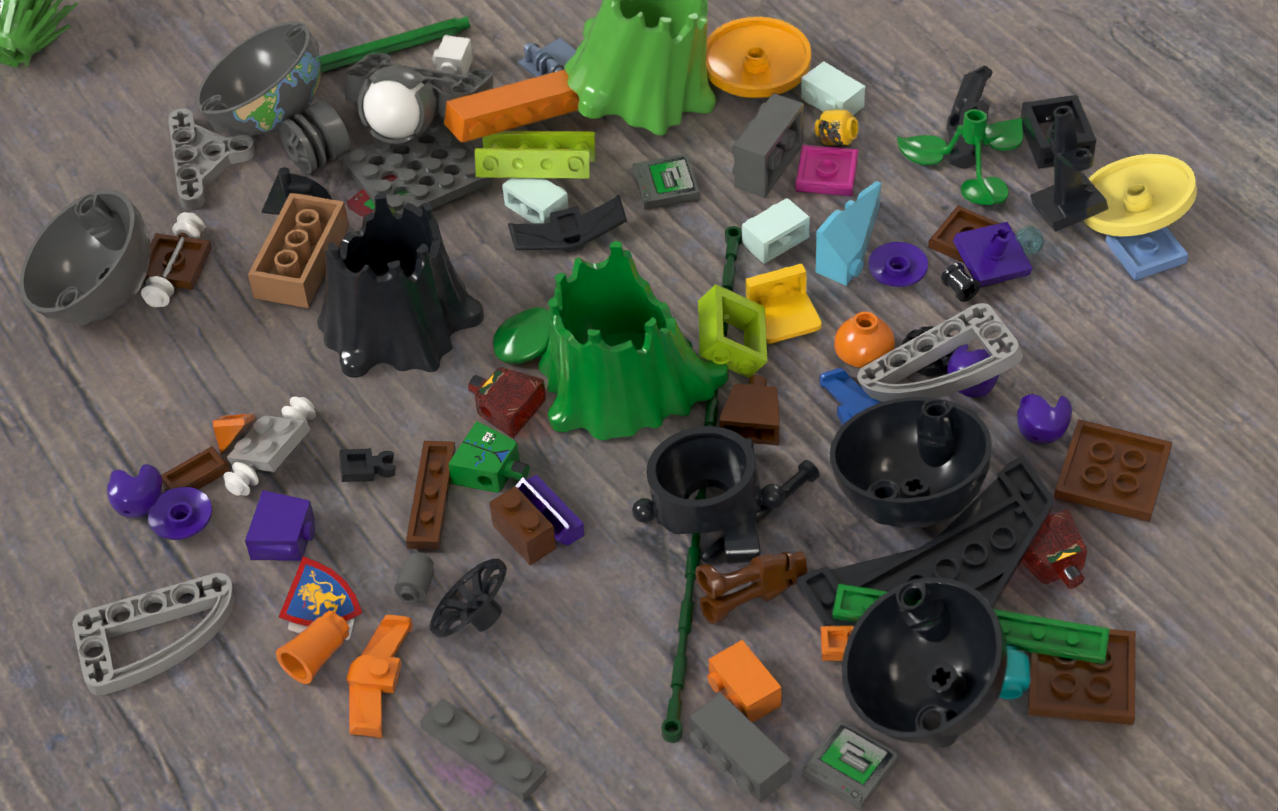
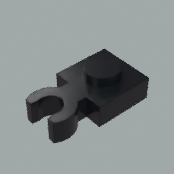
(360, 465)

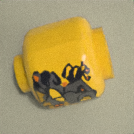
(836, 127)

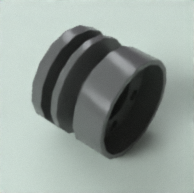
(314, 137)

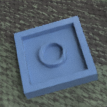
(1148, 252)

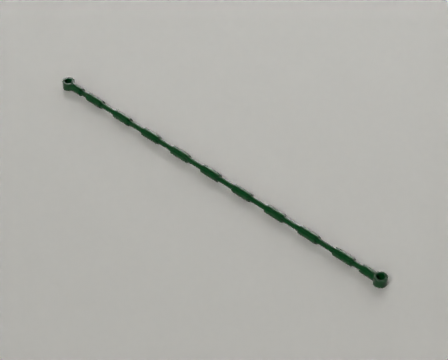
(733, 239)

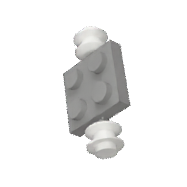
(268, 445)

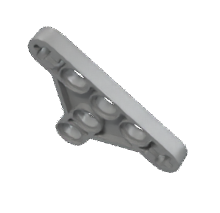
(202, 165)

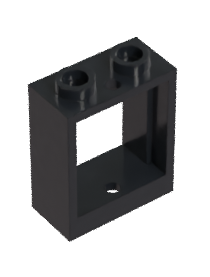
(1041, 112)

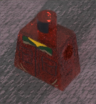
(508, 398)
(1057, 551)

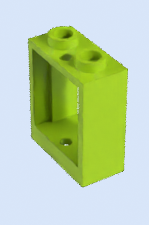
(738, 311)

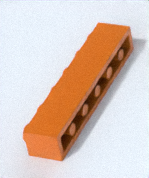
(510, 106)

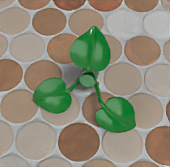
(999, 135)

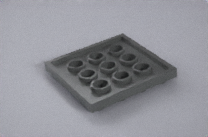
(445, 188)

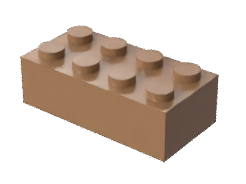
(294, 251)

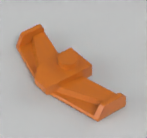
(375, 674)

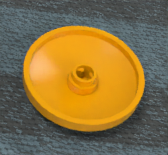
(757, 57)

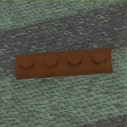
(430, 496)

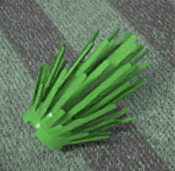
(28, 28)

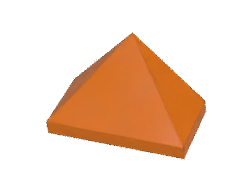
(230, 427)

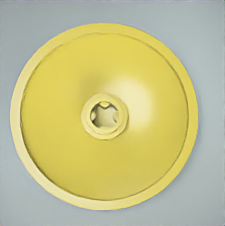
(1142, 194)

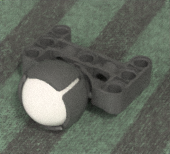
(404, 99)

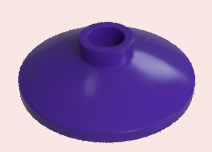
(898, 264)
(180, 513)

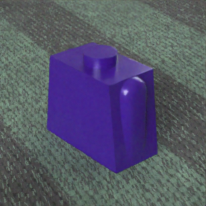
(280, 528)

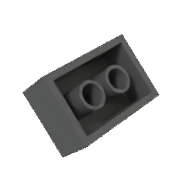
(768, 145)

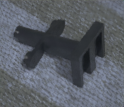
(1073, 194)

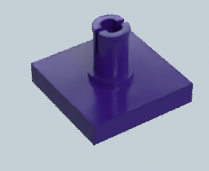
(992, 254)

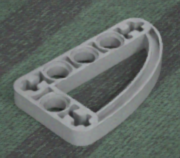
(884, 387)
(115, 680)

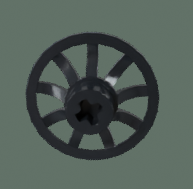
(479, 609)

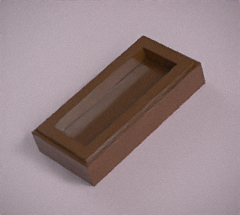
(196, 471)

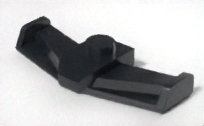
(968, 98)
(568, 228)

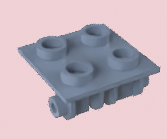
(547, 59)

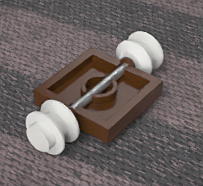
(175, 260)

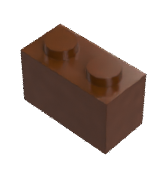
(522, 525)

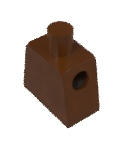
(753, 411)

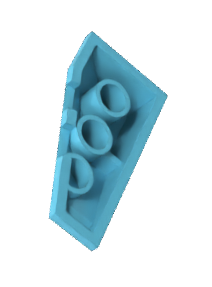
(846, 235)

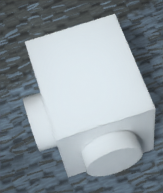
(453, 55)

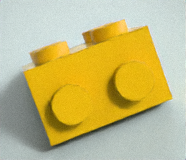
(785, 303)

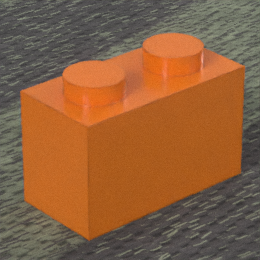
(744, 681)

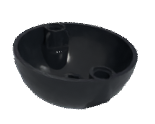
(900, 476)
(928, 678)

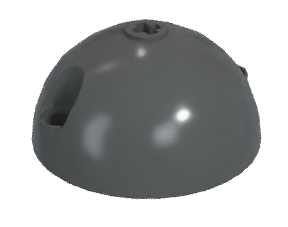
(83, 273)

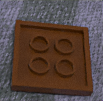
(1113, 470)
(1084, 688)

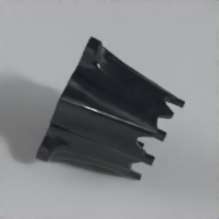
(394, 293)

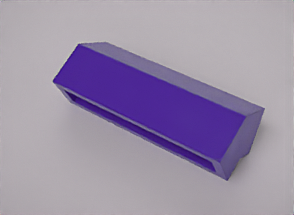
(565, 523)

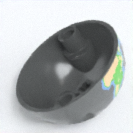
(262, 81)

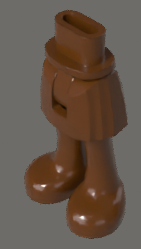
(768, 577)

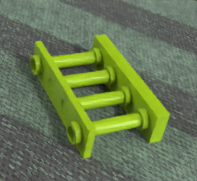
(536, 154)

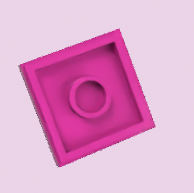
(827, 170)

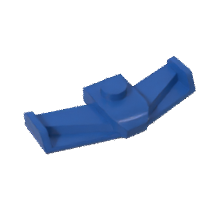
(847, 393)

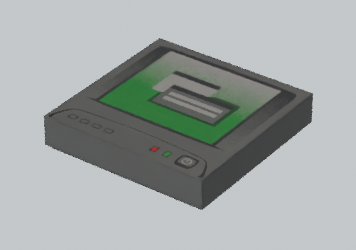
(665, 181)
(850, 764)

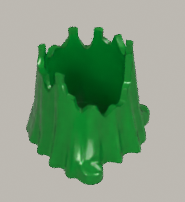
(619, 353)

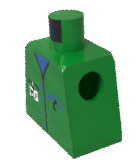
(486, 460)

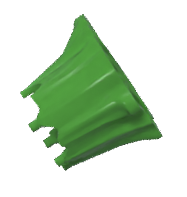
(643, 62)

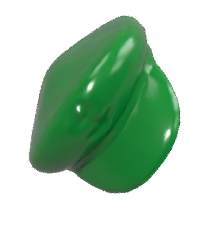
(523, 336)

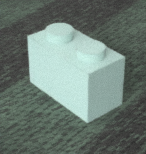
(832, 90)
(534, 198)
(775, 230)

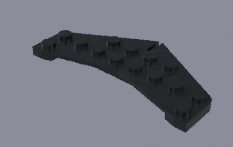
(976, 548)

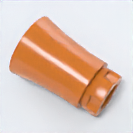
(312, 647)

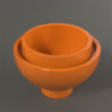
(863, 339)

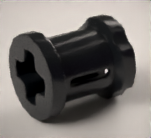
(960, 282)

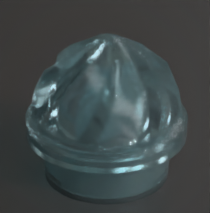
(1030, 239)

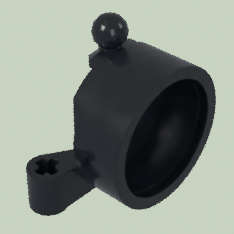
(708, 459)

